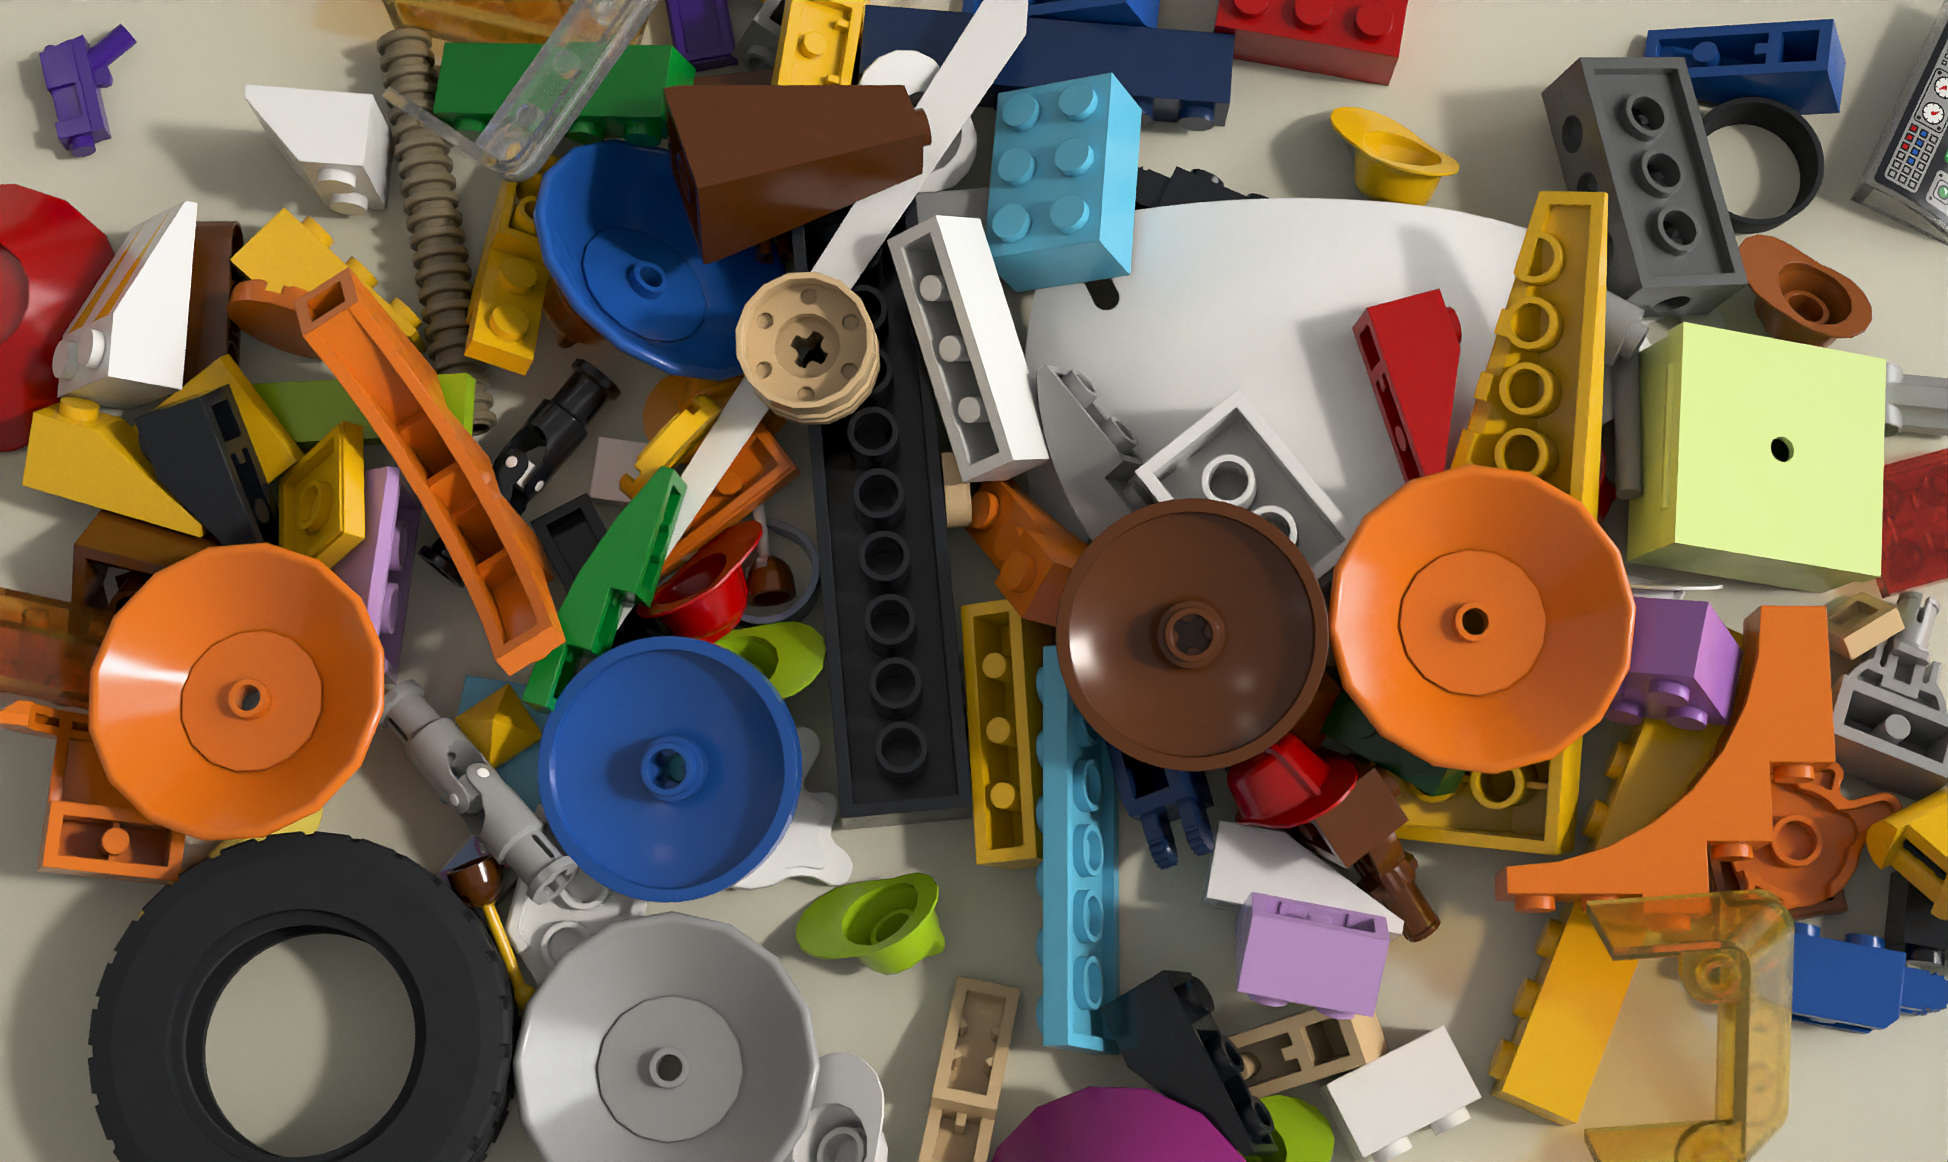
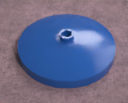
(611, 782)

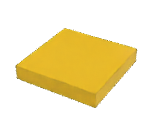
(325, 497)

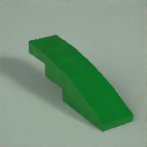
(617, 572)

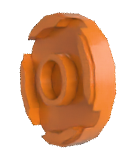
(269, 316)

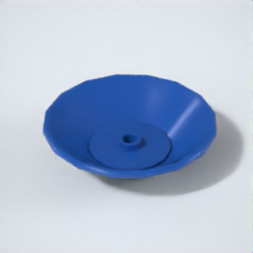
(631, 263)

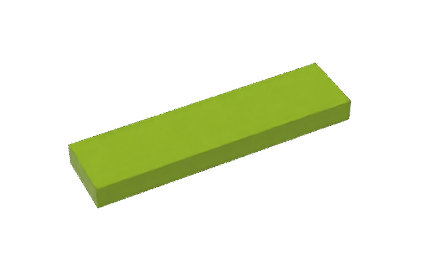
(317, 406)

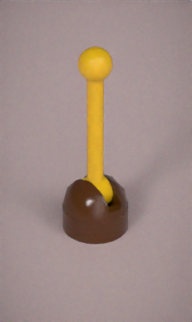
(479, 885)

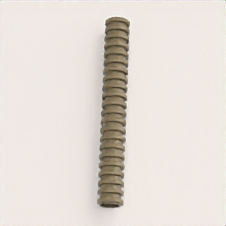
(433, 215)

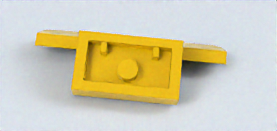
(820, 42)

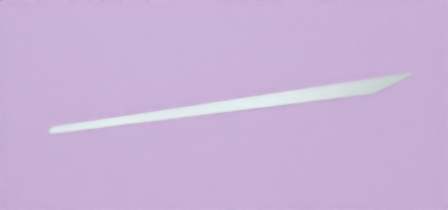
(948, 104)

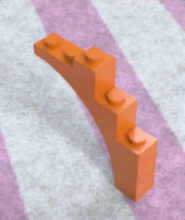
(443, 464)
(1037, 560)
(1776, 727)

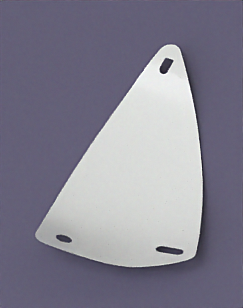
(1268, 306)

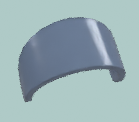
(810, 597)

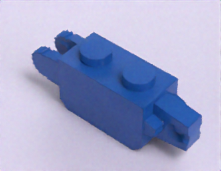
(1858, 983)

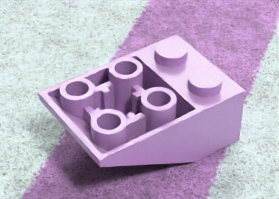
(1310, 955)

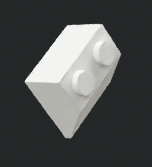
(331, 141)

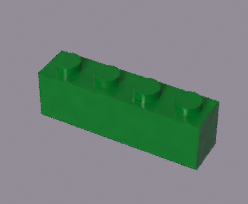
(626, 104)

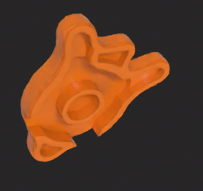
(1814, 839)

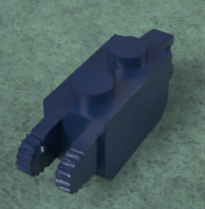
(1163, 796)

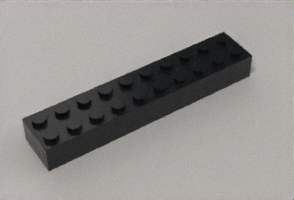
(887, 572)

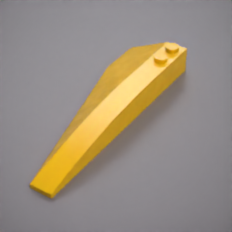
(1543, 417)

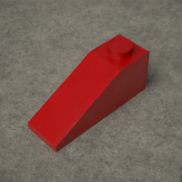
(1413, 370)

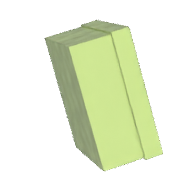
(1759, 460)

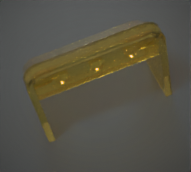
(1731, 954)

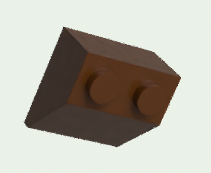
(130, 546)

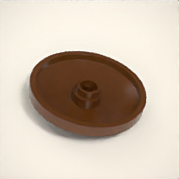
(1192, 634)

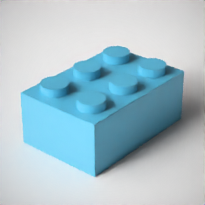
(1064, 183)

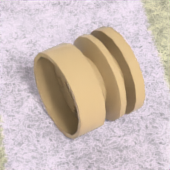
(798, 313)

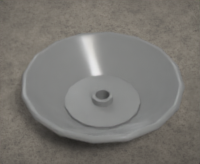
(654, 993)

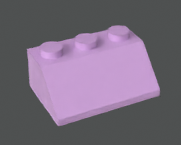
(384, 561)

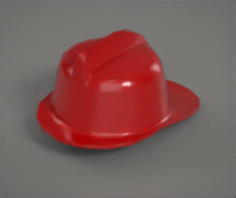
(710, 589)
(1288, 784)

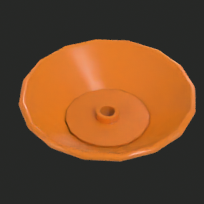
(1549, 607)
(190, 653)

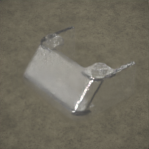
(547, 93)

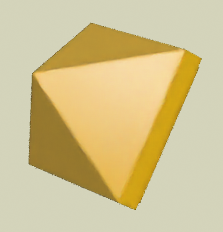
(499, 726)

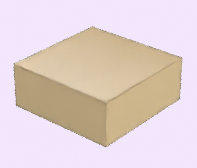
(1861, 624)

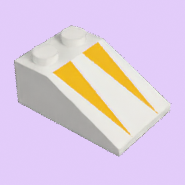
(133, 325)

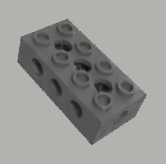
(1642, 140)

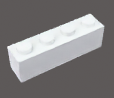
(970, 348)

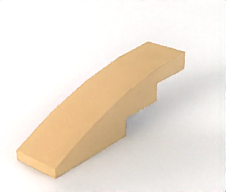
(970, 1072)

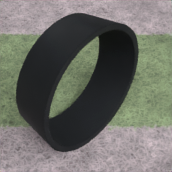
(1789, 127)

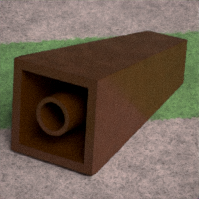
(784, 155)

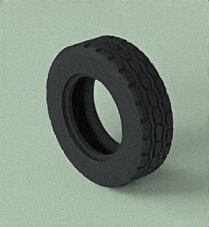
(259, 894)

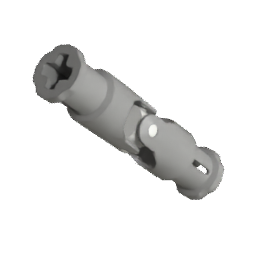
(479, 796)

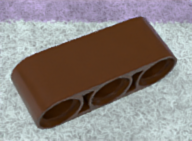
(212, 282)

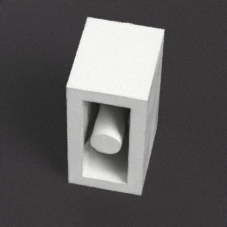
(1401, 1094)

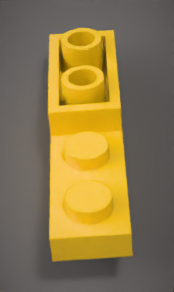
(509, 281)

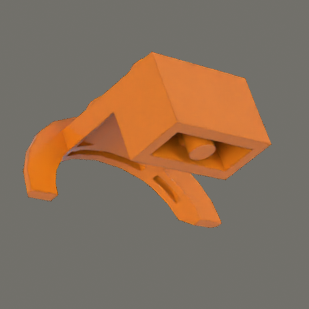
(86, 820)

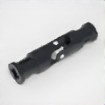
(553, 424)

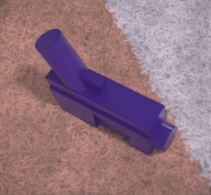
(74, 80)

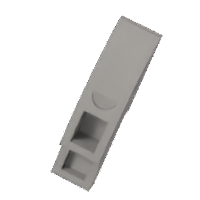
(1088, 450)

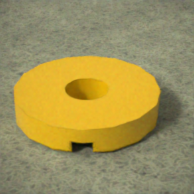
(672, 443)

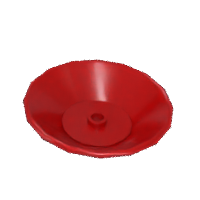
(46, 274)

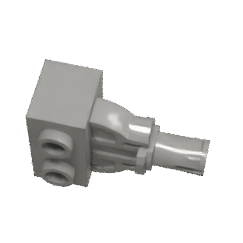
(1892, 711)

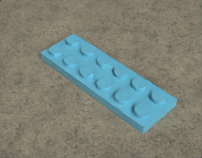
(1076, 874)

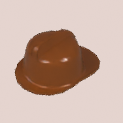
(1801, 297)

